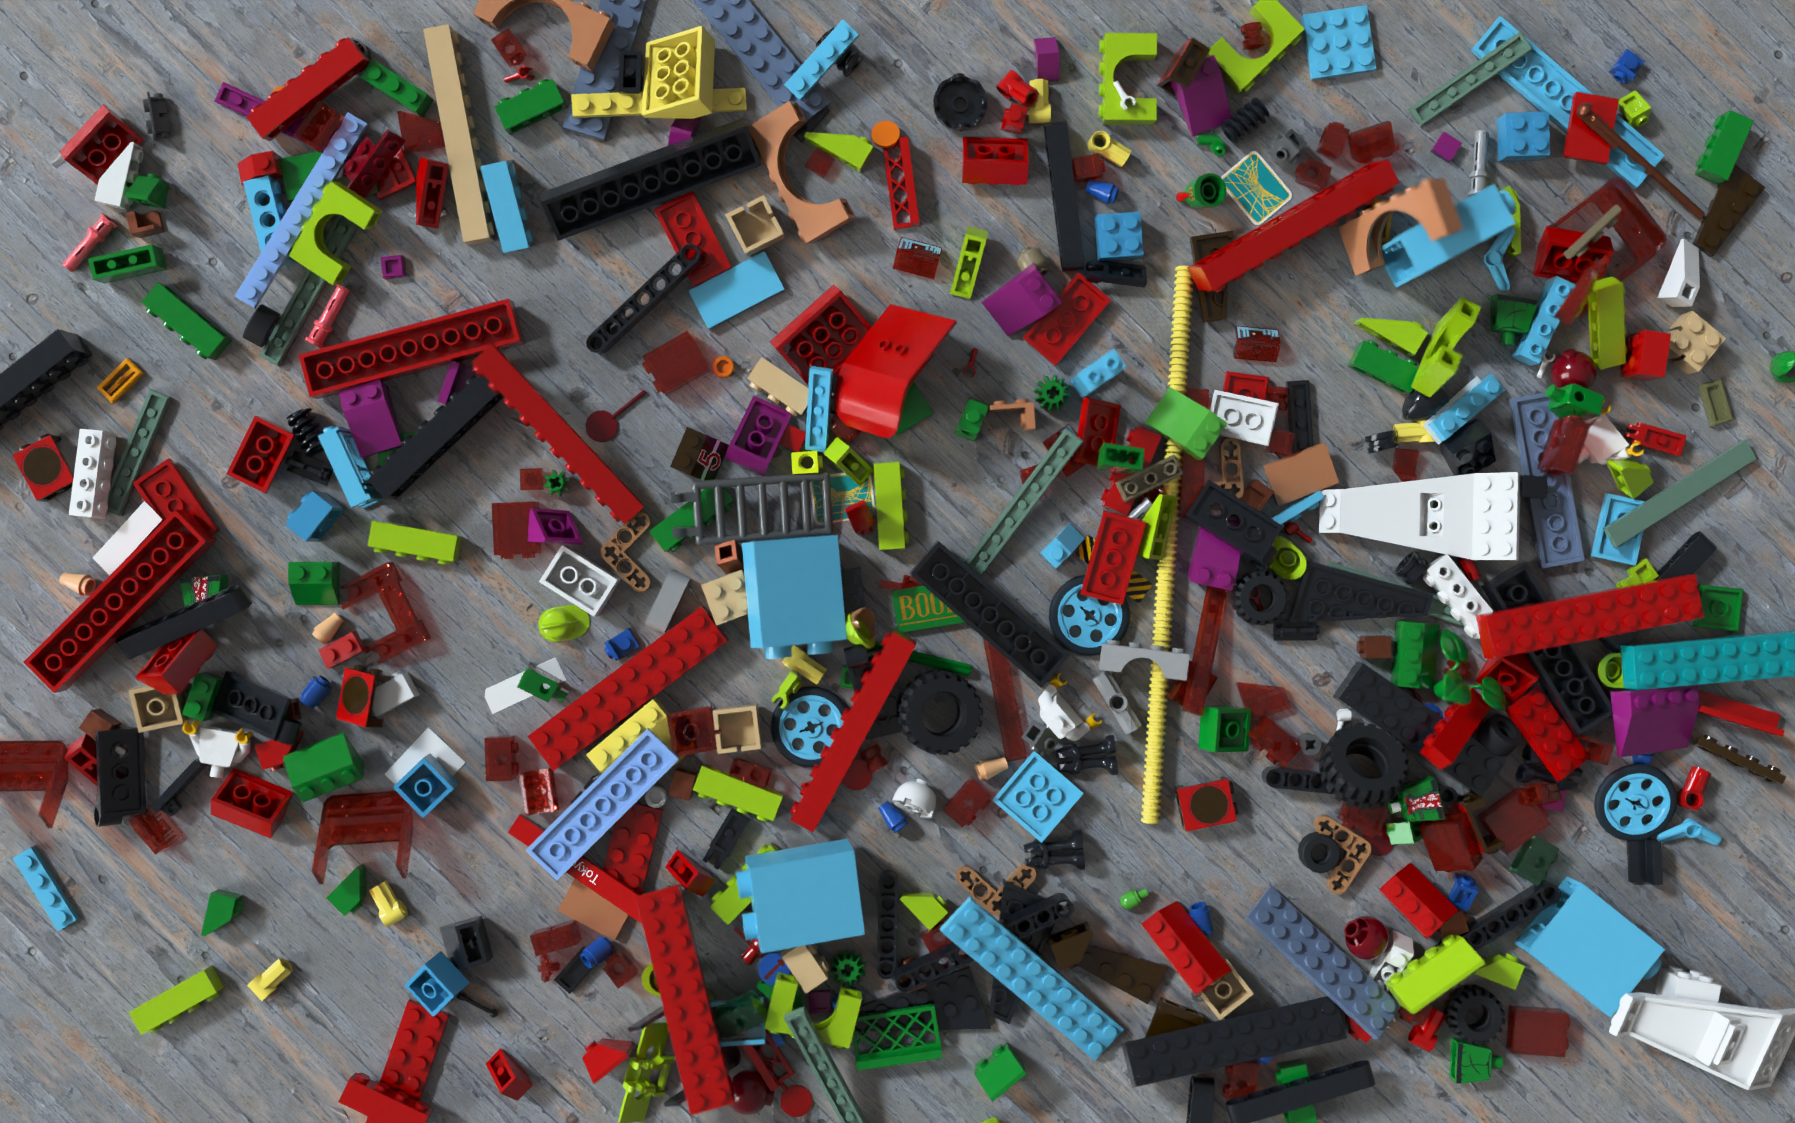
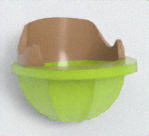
(860, 627)

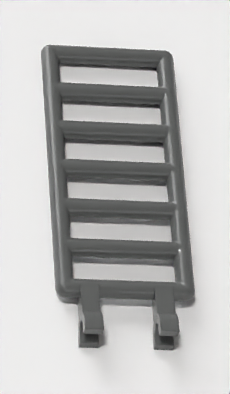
(761, 482)

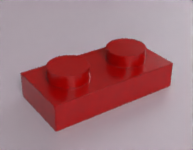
(341, 649)

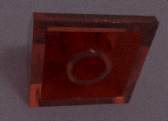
(692, 730)

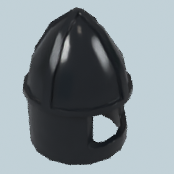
(1419, 406)

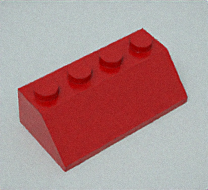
(1186, 948)

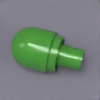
(1133, 898)

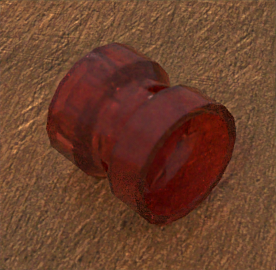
(1252, 36)
(1278, 395)
(873, 763)

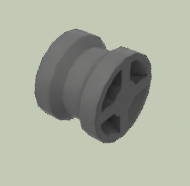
(1305, 741)

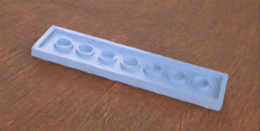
(602, 803)

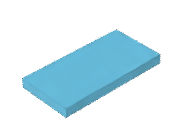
(736, 290)

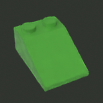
(1186, 423)

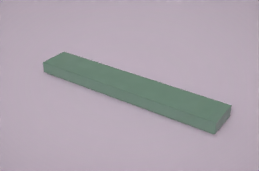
(1470, 79)
(137, 450)

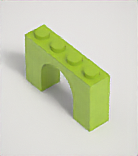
(1282, 32)
(1116, 50)
(310, 246)
(1439, 358)
(835, 1030)

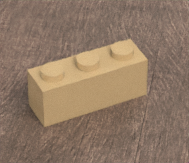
(779, 387)

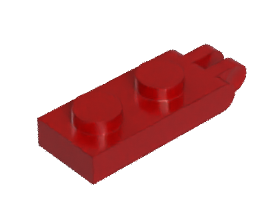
(1657, 438)

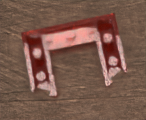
(1577, 301)
(386, 582)

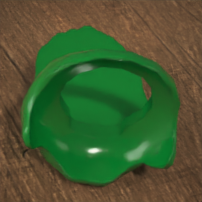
(1781, 365)

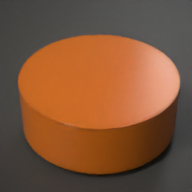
(723, 367)

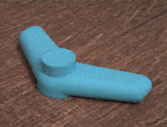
(1494, 258)
(1690, 829)

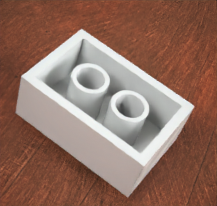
(580, 580)

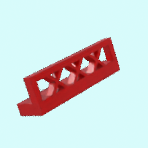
(909, 188)
(1739, 713)
(763, 1066)

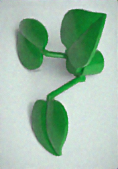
(1454, 687)

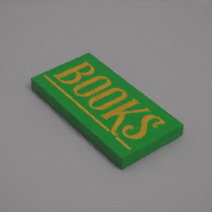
(920, 609)

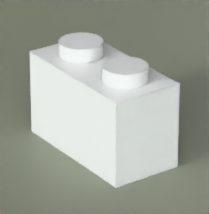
(393, 693)

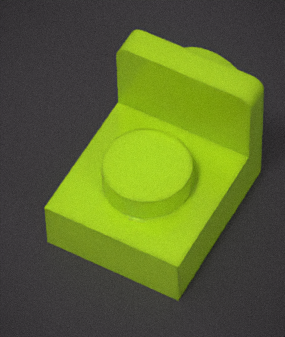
(1635, 109)

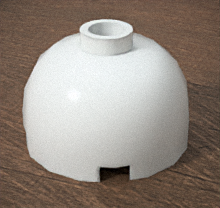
(915, 798)

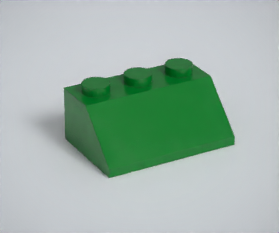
(1415, 654)
(323, 767)

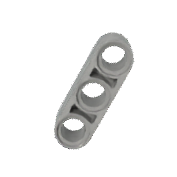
(668, 601)

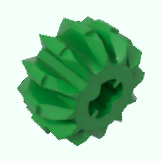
(1058, 388)
(840, 964)

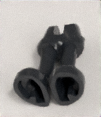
(1078, 763)
(1527, 773)
(1045, 859)

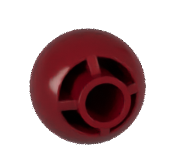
(1573, 368)
(1366, 937)
(750, 1092)

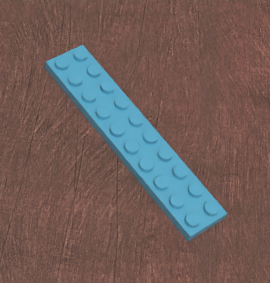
(1552, 91)
(1031, 978)

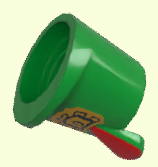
(1204, 192)

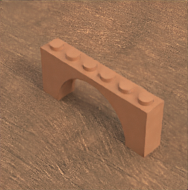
(589, 28)
(772, 139)
(1428, 204)

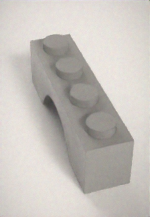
(1116, 656)

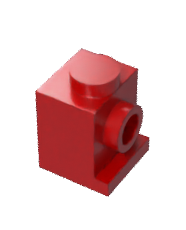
(1014, 118)

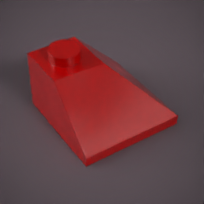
(1511, 672)
(605, 1056)

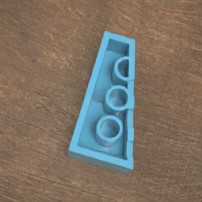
(507, 205)

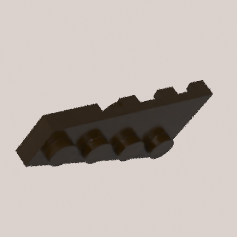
(1727, 209)
(1212, 303)
(1730, 753)
(1125, 972)

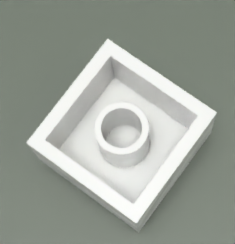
(1687, 985)

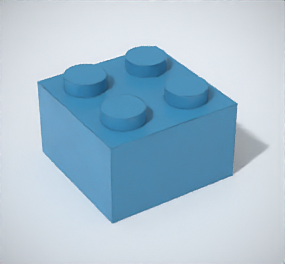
(1523, 136)
(1118, 236)
(314, 516)
(426, 785)
(436, 983)

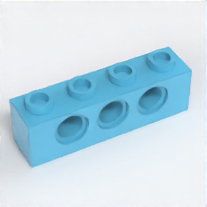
(256, 192)
(1544, 323)

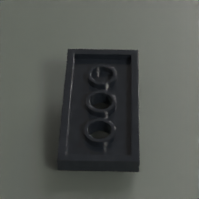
(1251, 537)
(859, 661)
(268, 712)
(119, 795)

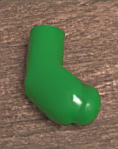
(1214, 142)

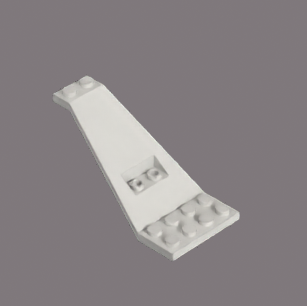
(1474, 514)
(1721, 1038)

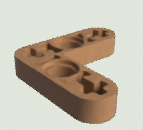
(1236, 479)
(621, 548)
(1349, 847)
(992, 894)

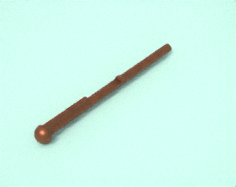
(1615, 140)

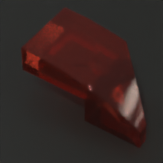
(1405, 464)
(908, 582)

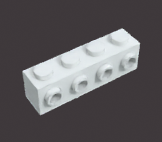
(92, 474)
(1456, 592)

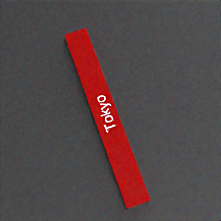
(585, 871)

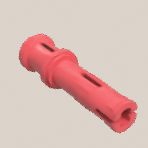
(95, 235)
(323, 325)

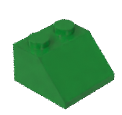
(314, 582)
(1224, 728)
(999, 1071)

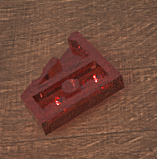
(420, 133)
(1262, 699)

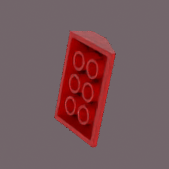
(822, 334)

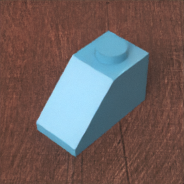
(1062, 546)

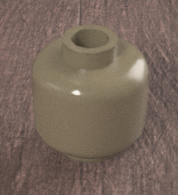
(1031, 255)

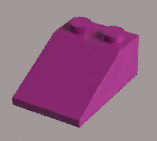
(1205, 100)
(1022, 300)
(371, 417)
(758, 435)
(1214, 561)

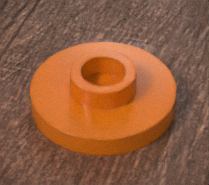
(885, 134)

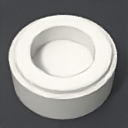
(656, 796)

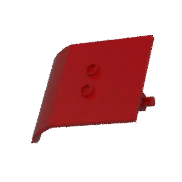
(884, 366)

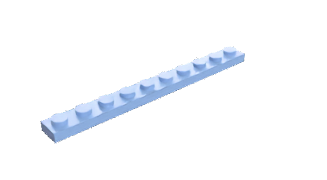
(300, 211)

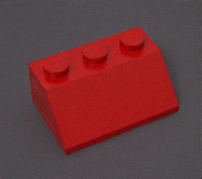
(99, 143)
(995, 161)
(1552, 262)
(260, 454)
(177, 662)
(251, 803)
(1418, 900)

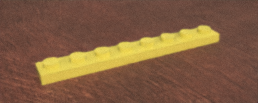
(631, 104)

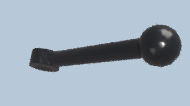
(493, 1013)

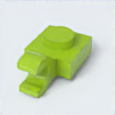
(1638, 574)
(791, 684)

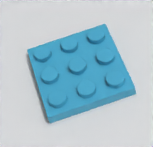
(1338, 42)
(1037, 796)

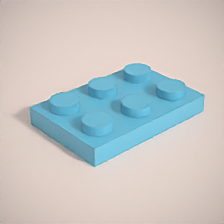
(1612, 509)

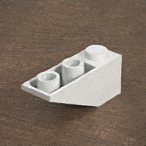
(119, 178)
(1682, 277)
(1393, 960)

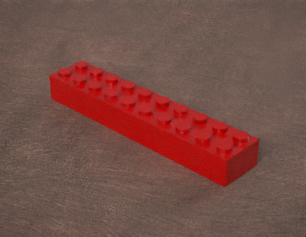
(1293, 225)
(411, 348)
(120, 601)
(1589, 616)
(628, 688)
(685, 1000)

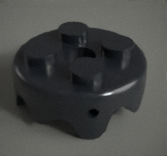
(960, 88)

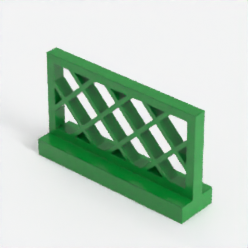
(904, 1053)

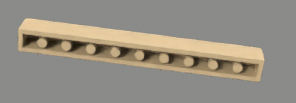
(458, 134)

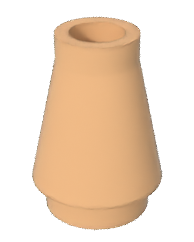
(79, 583)
(327, 629)
(989, 768)

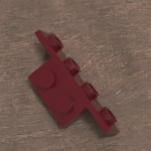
(371, 161)

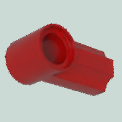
(1014, 87)
(1695, 786)
(1426, 1036)

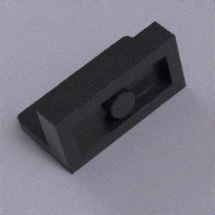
(1645, 861)

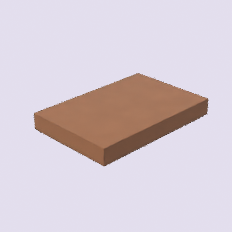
(1301, 474)
(592, 910)

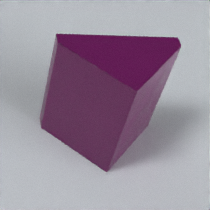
(552, 527)

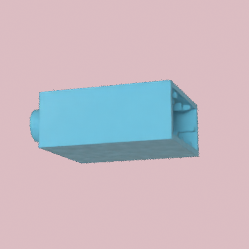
(1480, 217)
(794, 594)
(801, 896)
(1590, 947)

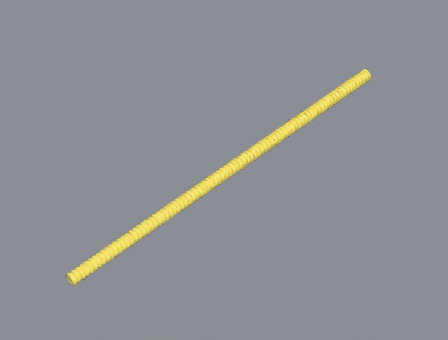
(1166, 566)

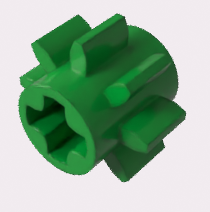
(551, 485)

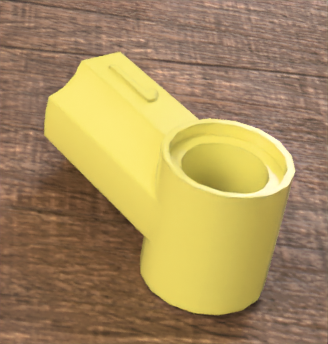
(1041, 110)
(1111, 150)
(1412, 432)
(804, 664)
(390, 908)
(266, 982)

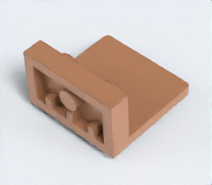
(1026, 419)

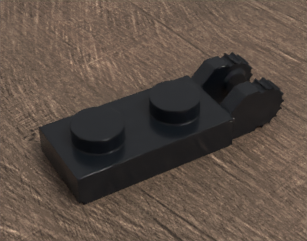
(1116, 273)
(727, 836)

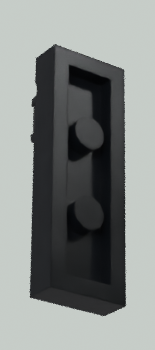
(167, 801)

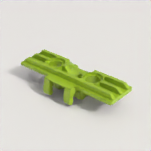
(639, 1072)

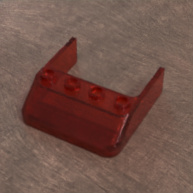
(1634, 224)
(36, 768)
(364, 820)

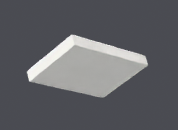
(1245, 416)

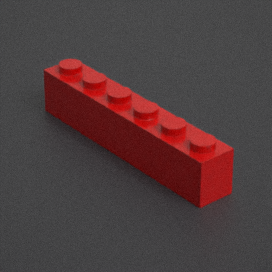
(302, 92)

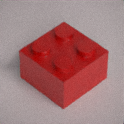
(1646, 355)

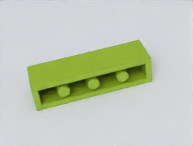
(1607, 324)
(889, 505)
(414, 541)
(738, 793)
(728, 903)
(176, 1000)

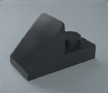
(630, 72)

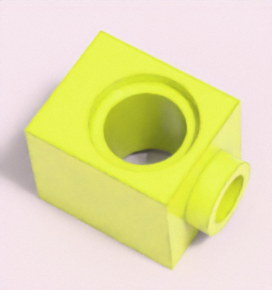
(797, 458)

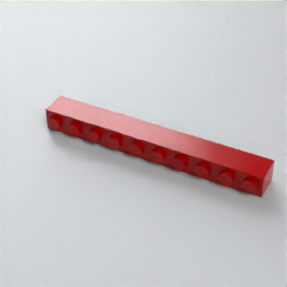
(557, 433)
(853, 730)

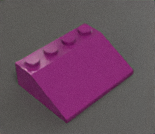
(1654, 719)

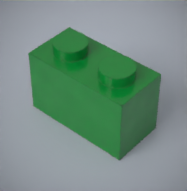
(202, 696)

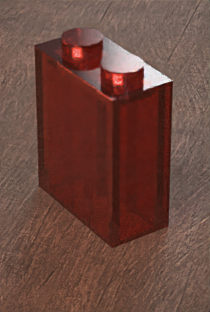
(675, 363)
(1564, 446)
(511, 530)
(1512, 821)
(1451, 843)
(1537, 1031)

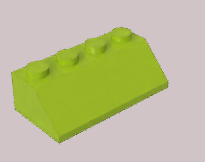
(1434, 973)

